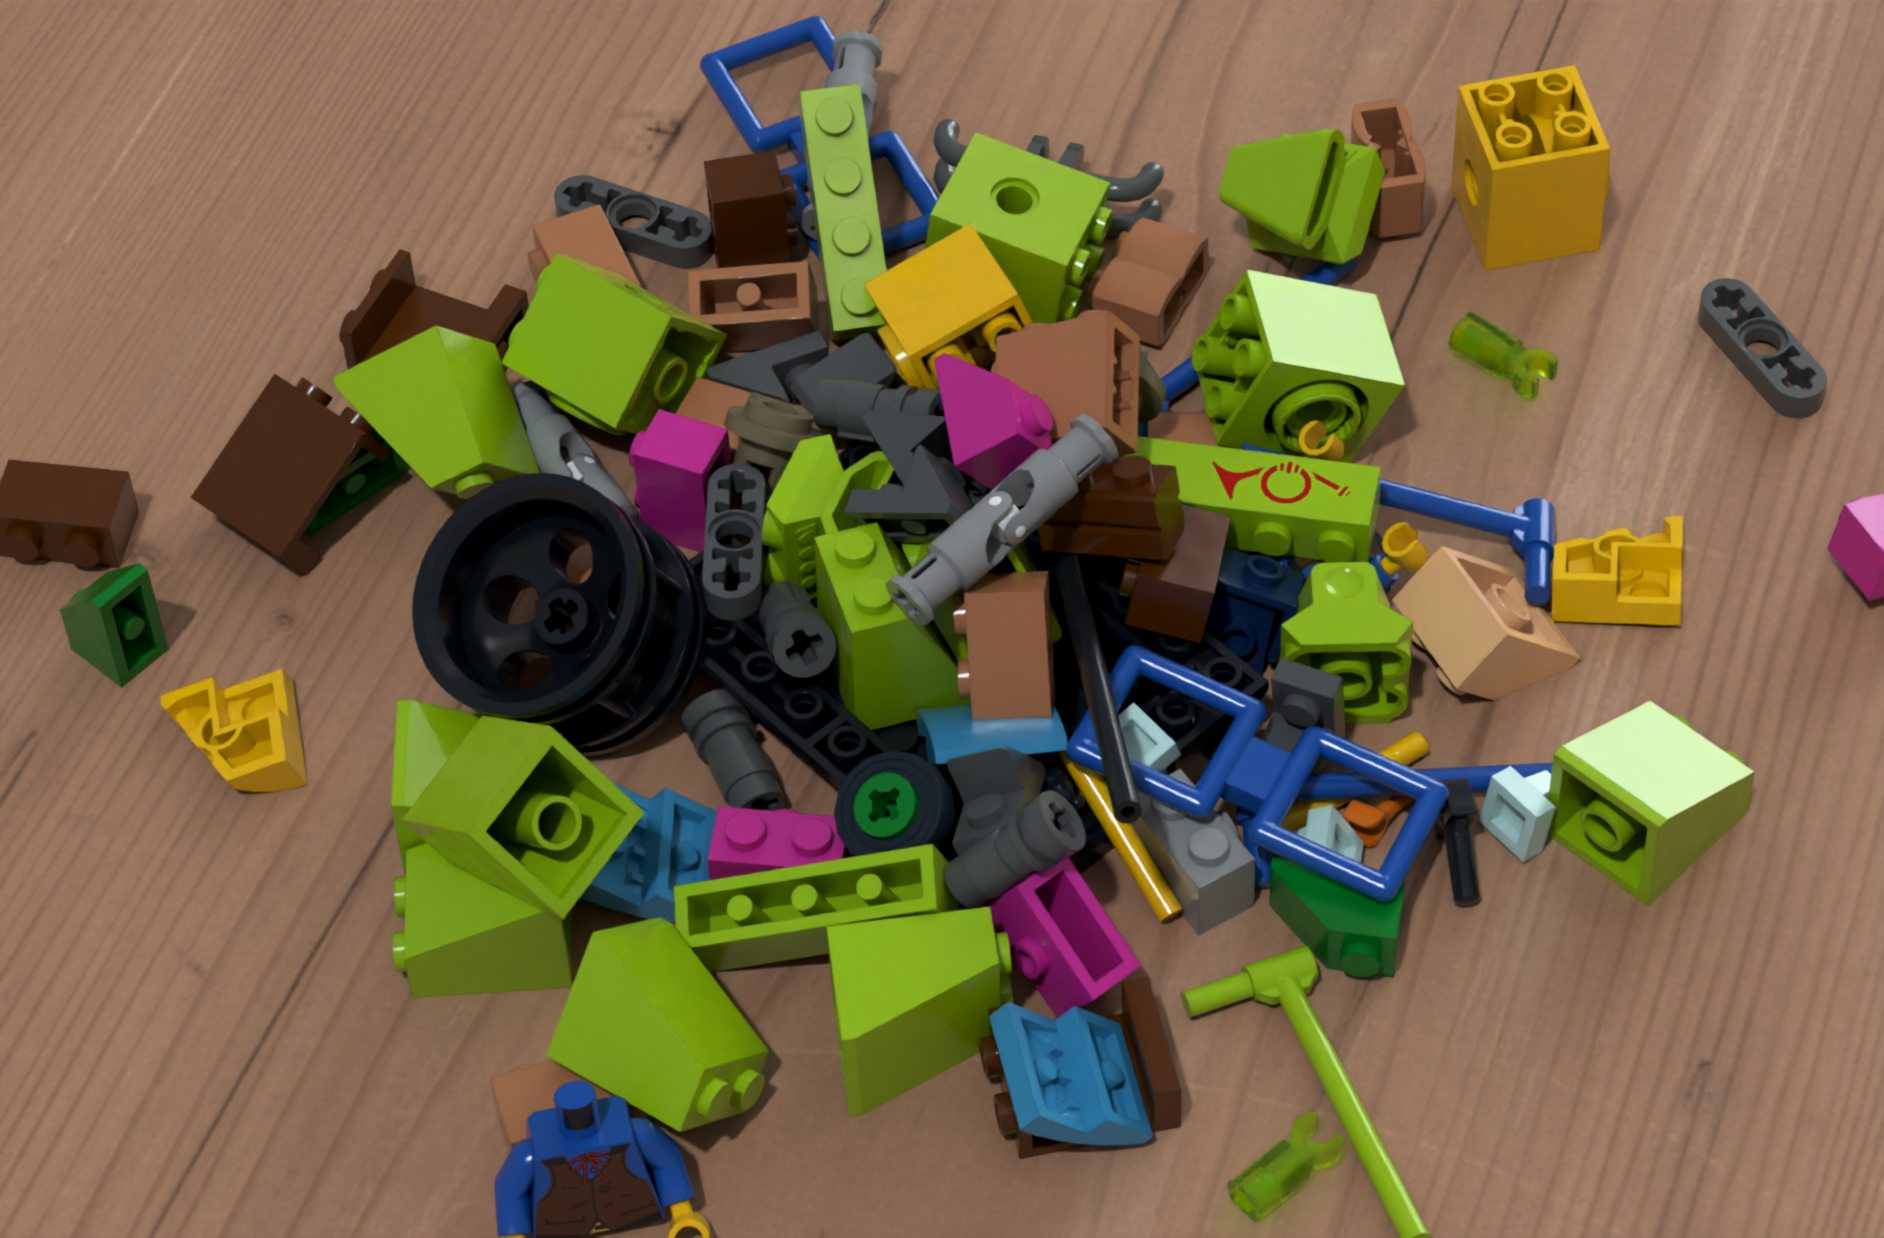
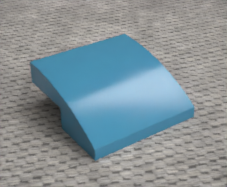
(954, 734)
(660, 852)
(1070, 1077)

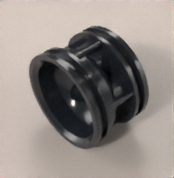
(611, 668)

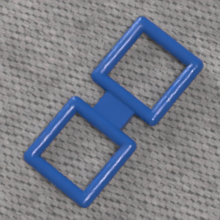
(788, 132)
(1268, 777)

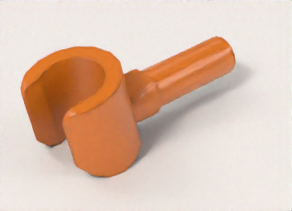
(1372, 821)

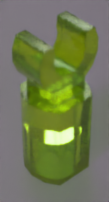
(1501, 354)
(1283, 1168)

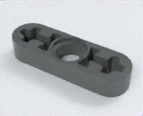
(671, 236)
(1763, 371)
(746, 560)

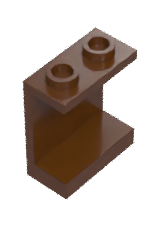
(400, 310)
(284, 467)
(1148, 1055)

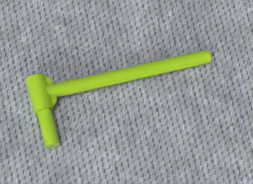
(1286, 981)

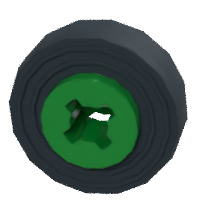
(918, 817)

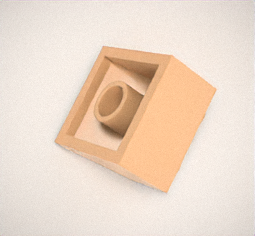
(1481, 626)

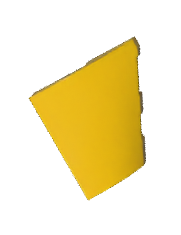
(1620, 577)
(244, 730)

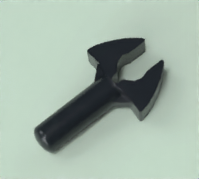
(1454, 826)

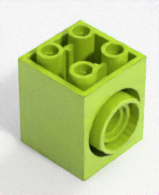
(1033, 219)
(609, 347)
(1296, 356)

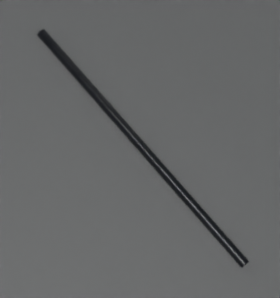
(1097, 688)

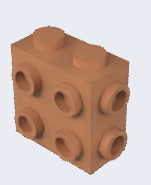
(1078, 369)

